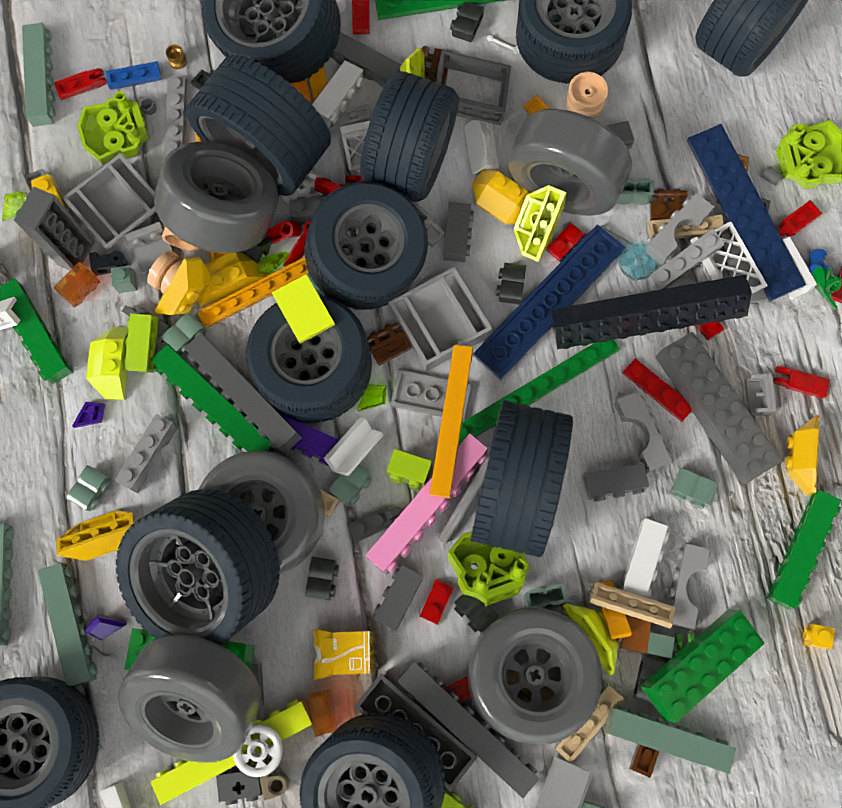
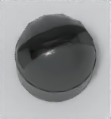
(148, 106)

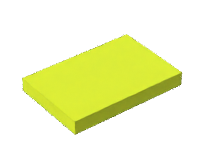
(303, 309)

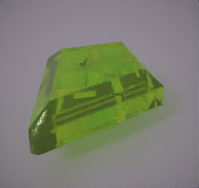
(12, 204)
(272, 262)
(373, 397)

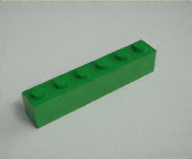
(35, 334)
(804, 549)

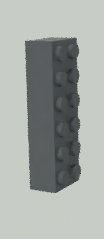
(53, 229)
(387, 698)

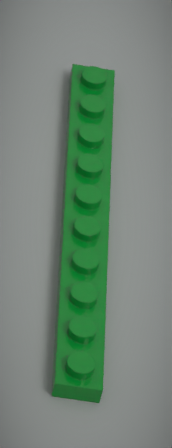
(540, 386)

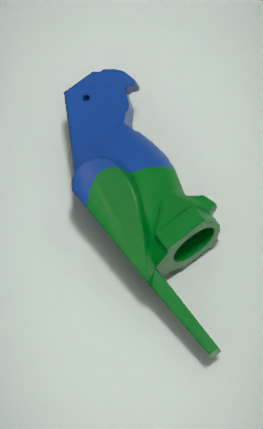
(823, 275)

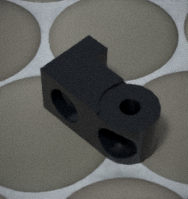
(102, 264)

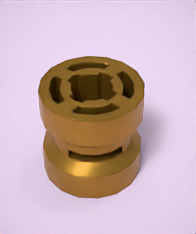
(176, 56)

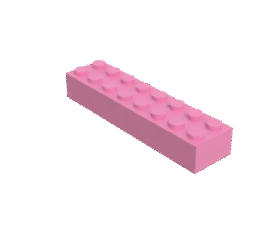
(423, 510)

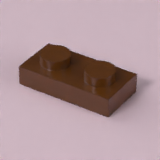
(644, 760)

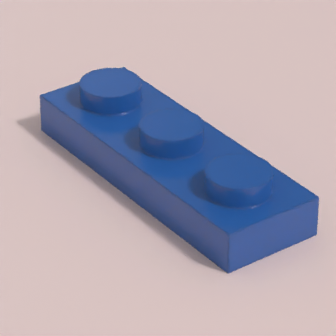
(133, 75)

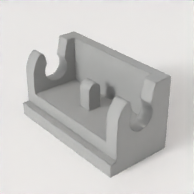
(761, 394)

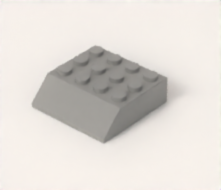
(112, 201)
(439, 317)

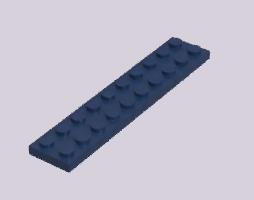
(745, 210)
(559, 289)

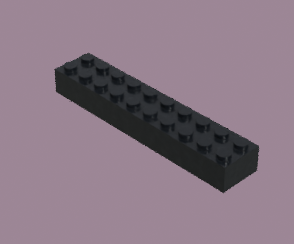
(651, 312)

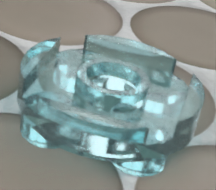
(634, 271)

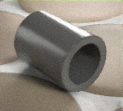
(772, 175)

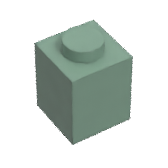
(123, 279)
(661, 645)

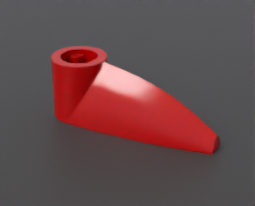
(282, 231)
(298, 249)

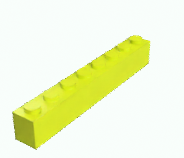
(191, 774)

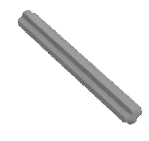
(464, 505)

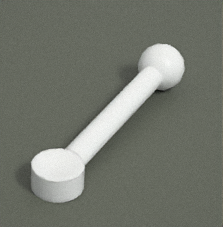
(515, 49)

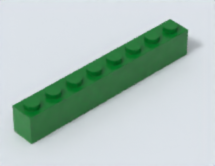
(209, 400)

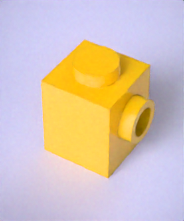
(818, 636)

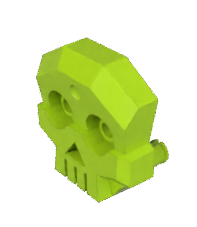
(125, 126)
(801, 158)
(507, 573)

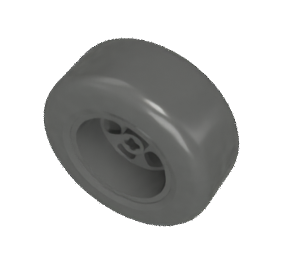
(572, 155)
(215, 197)
(293, 489)
(569, 650)
(190, 698)

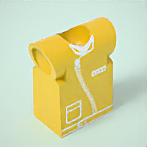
(342, 653)

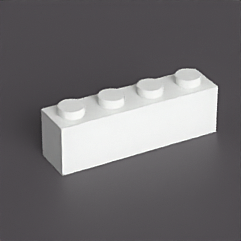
(338, 92)
(644, 558)

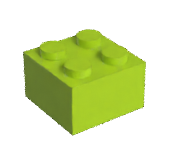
(409, 470)

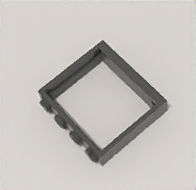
(481, 67)

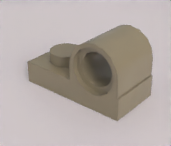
(267, 783)

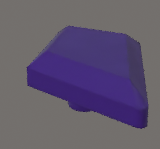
(90, 414)
(104, 626)

